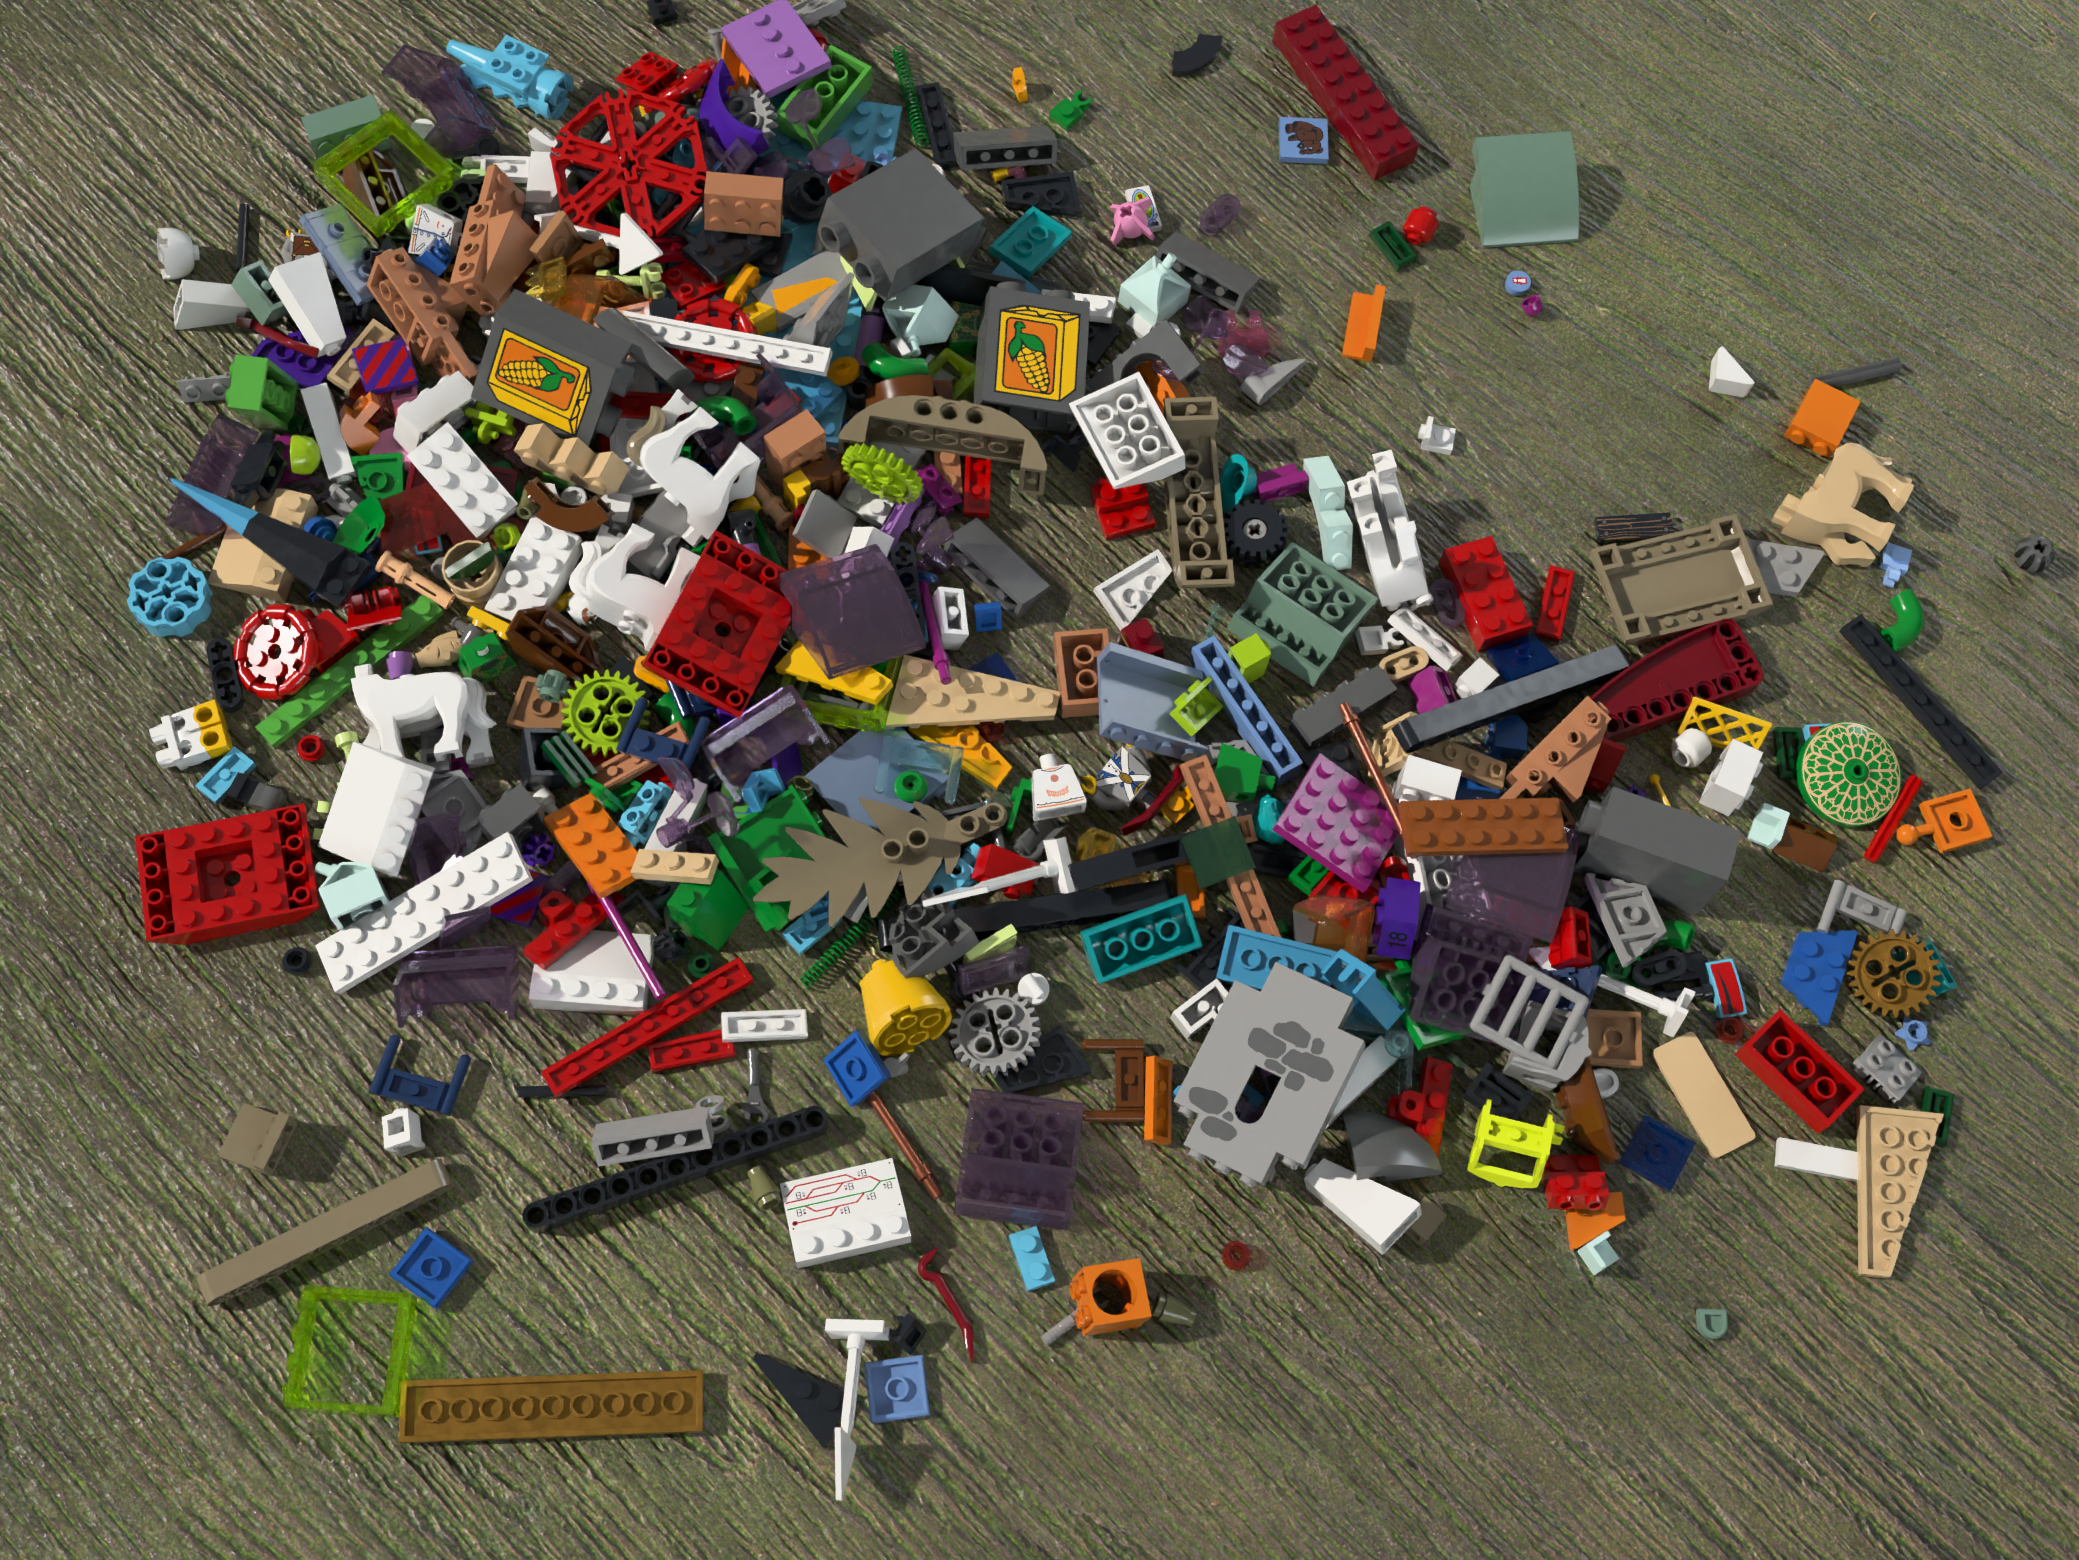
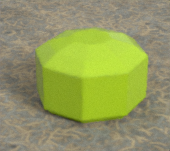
(506, 535)

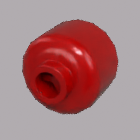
(1420, 225)

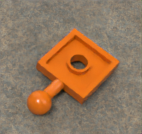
(1945, 834)

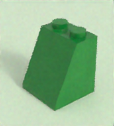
(708, 910)

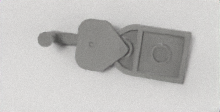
(808, 10)

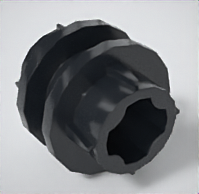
(805, 197)

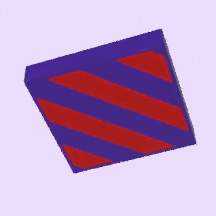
(385, 366)
(522, 904)

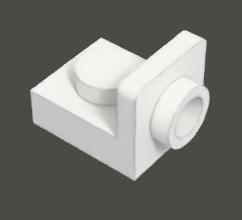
(1436, 437)

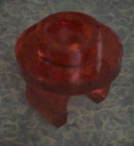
(991, 731)

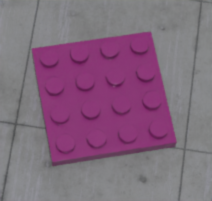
(1338, 823)

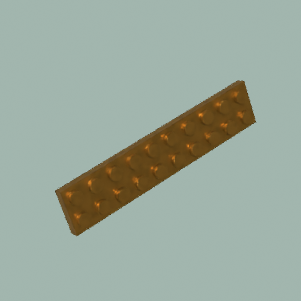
(551, 1406)

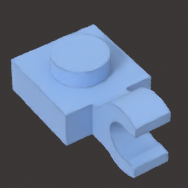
(1895, 562)

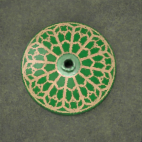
(1848, 774)

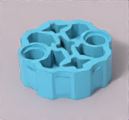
(155, 593)

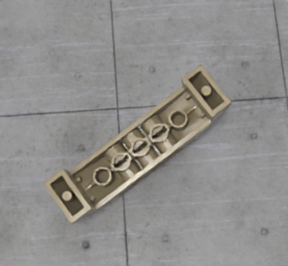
(952, 429)
(1195, 498)

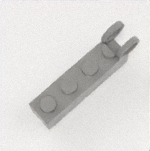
(659, 1133)

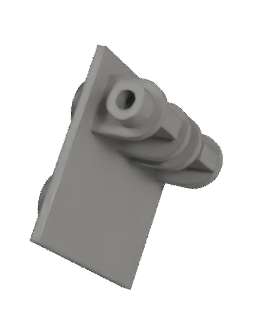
(1887, 1067)

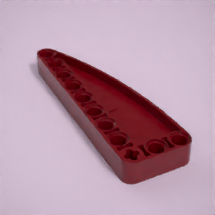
(1677, 673)

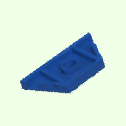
(1817, 969)

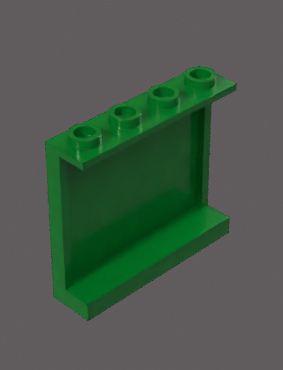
(764, 836)

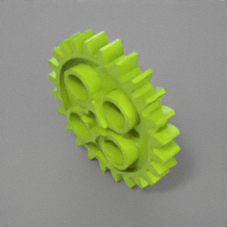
(882, 473)
(583, 702)

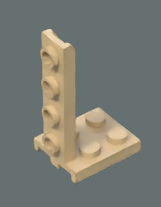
(1473, 764)

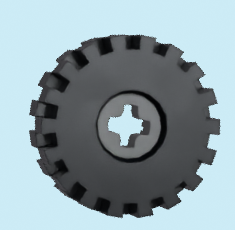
(1255, 548)

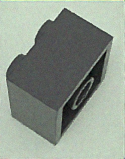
(513, 813)

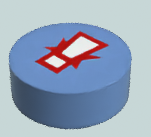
(1517, 283)

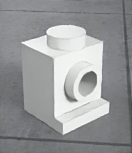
(402, 1132)

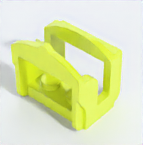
(1514, 1137)

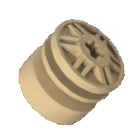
(465, 589)

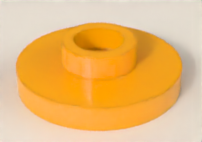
(843, 370)

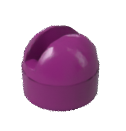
(1532, 305)

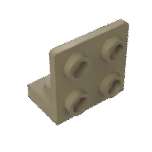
(258, 1139)

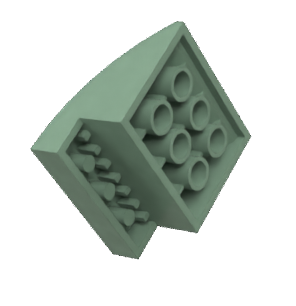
(1525, 189)
(1303, 612)

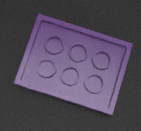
(776, 47)

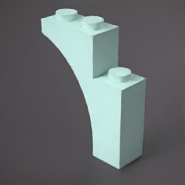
(1328, 499)

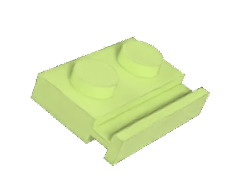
(996, 944)

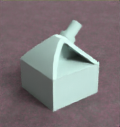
(1155, 290)
(919, 317)
(350, 891)

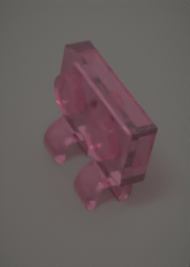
(1254, 337)

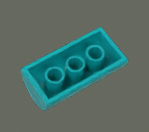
(1141, 939)

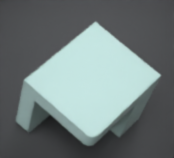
(1768, 826)
(1598, 1254)

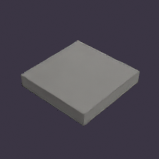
(824, 525)

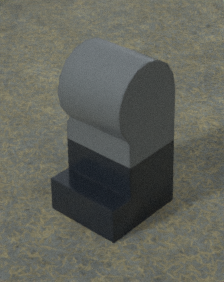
(255, 794)

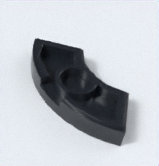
(1196, 57)

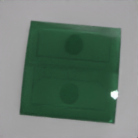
(1217, 852)

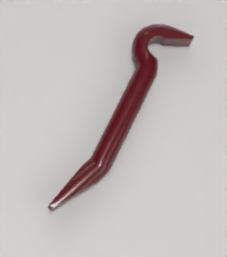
(276, 336)
(1158, 803)
(950, 1300)

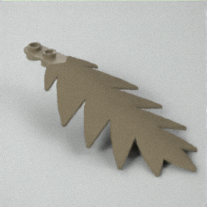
(872, 857)

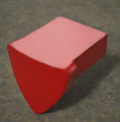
(1394, 868)

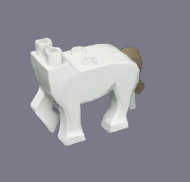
(704, 495)

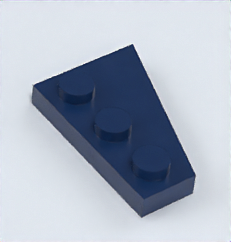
(1581, 980)

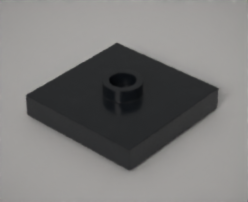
(1100, 339)

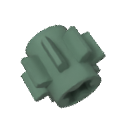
(552, 686)

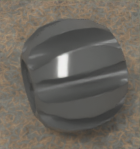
(2034, 553)

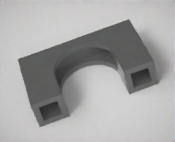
(1159, 344)

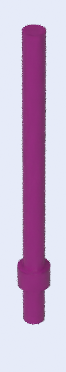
(940, 658)
(632, 945)

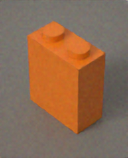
(1822, 418)

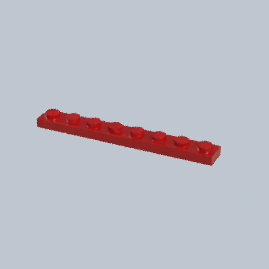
(646, 1027)

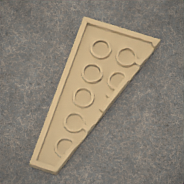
(966, 700)
(1891, 1167)

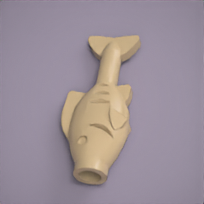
(442, 650)

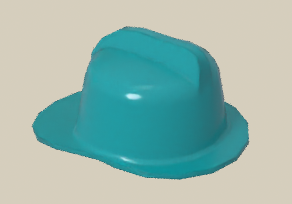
(1236, 481)

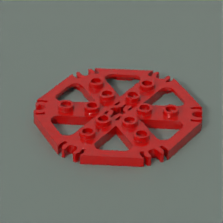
(624, 142)

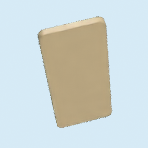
(1703, 1095)

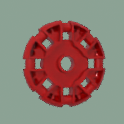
(687, 82)
(727, 313)
(262, 652)

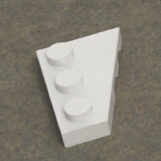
(1132, 588)

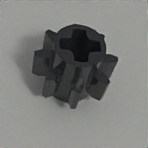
(671, 945)

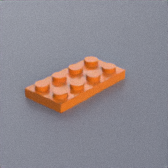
(594, 844)

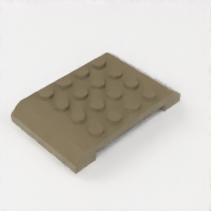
(1681, 581)

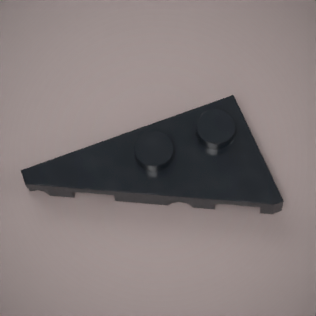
(812, 1400)

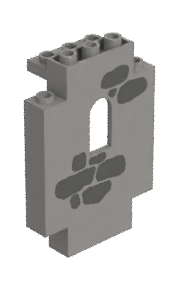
(1290, 1032)

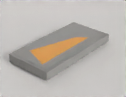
(800, 286)

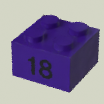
(1397, 918)

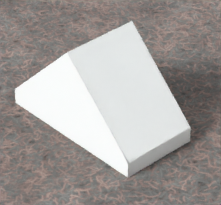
(1728, 376)

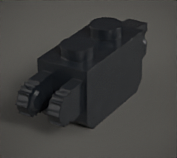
(259, 471)

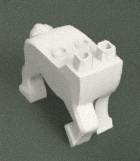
(1388, 534)
(623, 599)
(422, 704)

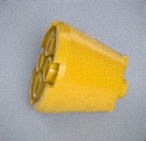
(901, 1009)

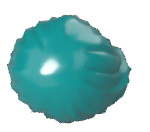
(1265, 818)

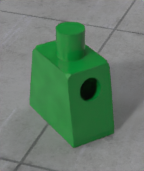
(1240, 774)

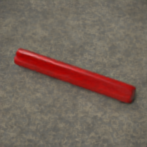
(1893, 819)

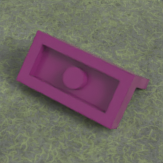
(1279, 483)
(1431, 689)

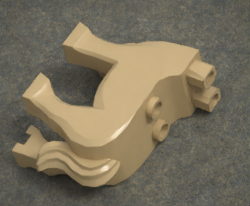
(1830, 503)

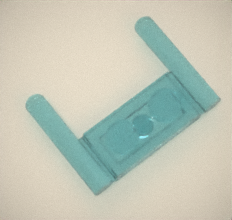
(920, 756)

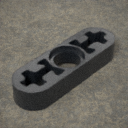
(233, 683)

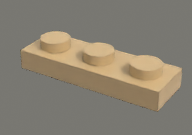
(345, 371)
(674, 866)

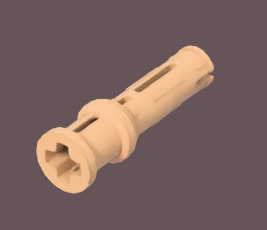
(773, 505)
(405, 574)

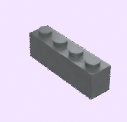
(1324, 718)

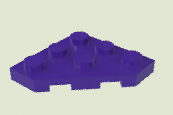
(301, 367)

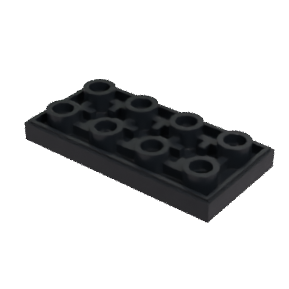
(964, 284)

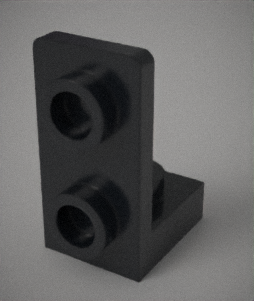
(361, 314)

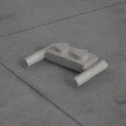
(1861, 908)

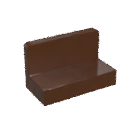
(1806, 844)

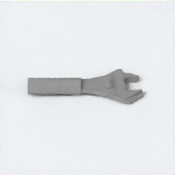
(1067, 1323)

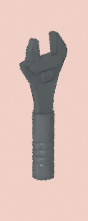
(754, 1101)

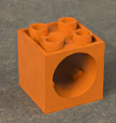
(1129, 1279)

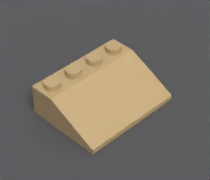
(248, 569)

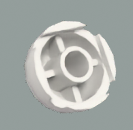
(176, 252)

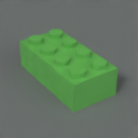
(840, 92)
(261, 393)

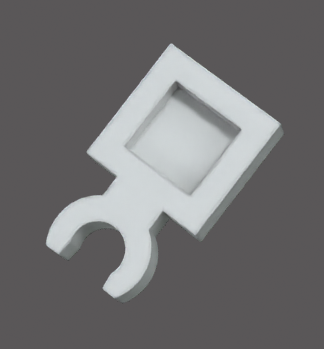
(1376, 641)

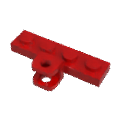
(565, 925)
(1427, 1107)

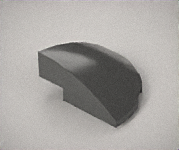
(928, 937)
(1387, 1148)

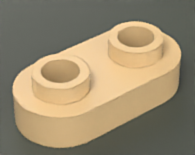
(1401, 665)

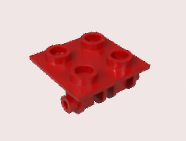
(649, 74)
(689, 284)
(385, 612)

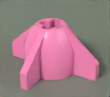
(1131, 220)

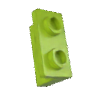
(1196, 708)

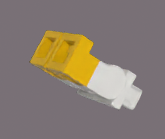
(192, 736)

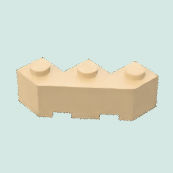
(571, 460)

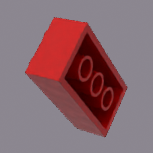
(1487, 593)
(1799, 1071)

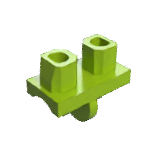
(488, 425)

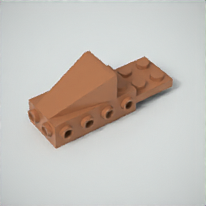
(493, 245)
(422, 311)
(1562, 756)

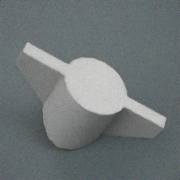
(897, 1065)

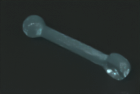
(1215, 608)

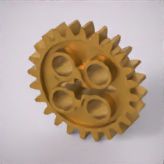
(1907, 995)

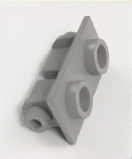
(203, 388)
(343, 499)

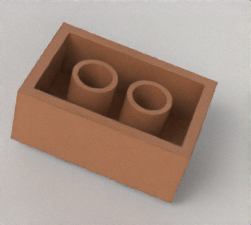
(743, 203)
(793, 446)
(1077, 670)

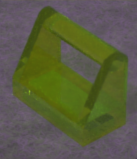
(963, 366)

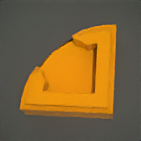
(1019, 84)

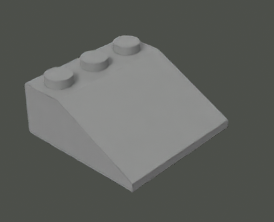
(825, 316)

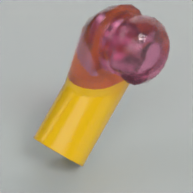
(1005, 172)

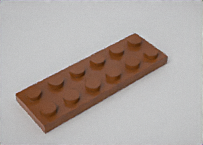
(1482, 827)

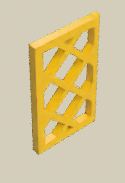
(1716, 711)

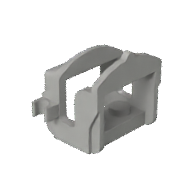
(1570, 1062)

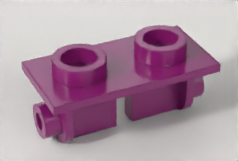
(939, 489)

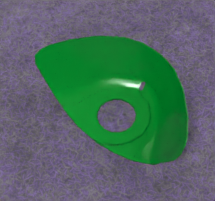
(354, 528)

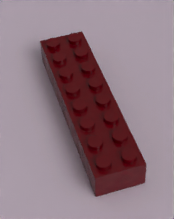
(1345, 92)

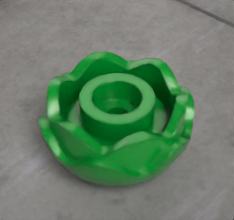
(907, 793)

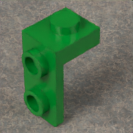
(1020, 792)
(616, 799)

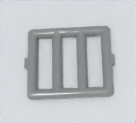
(1557, 989)

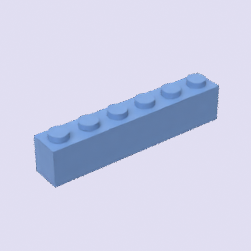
(1246, 710)

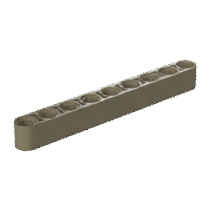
(324, 1232)

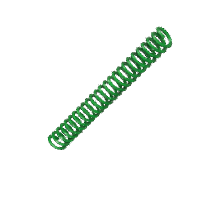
(911, 98)
(847, 941)

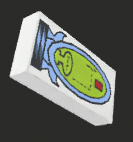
(1138, 193)

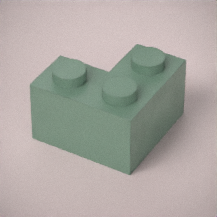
(258, 294)

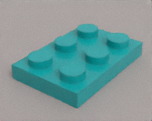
(1030, 242)

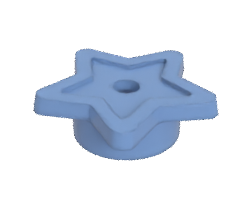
(1920, 1033)

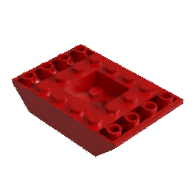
(731, 590)
(188, 868)

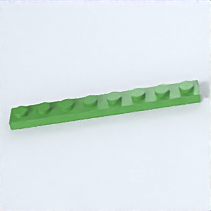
(337, 678)

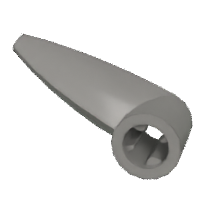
(1265, 385)

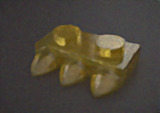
(548, 280)

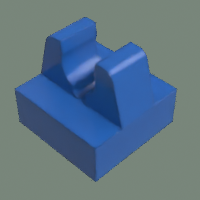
(988, 616)

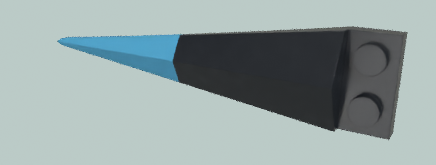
(314, 561)

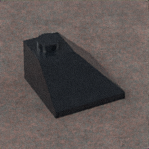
(535, 766)

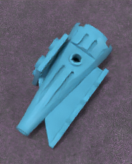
(516, 73)

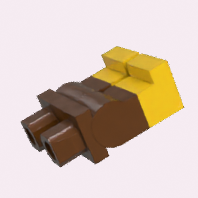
(825, 475)

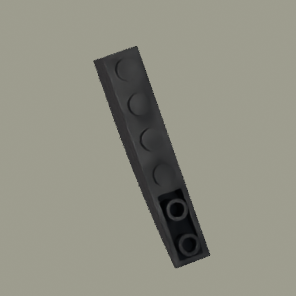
(1129, 862)

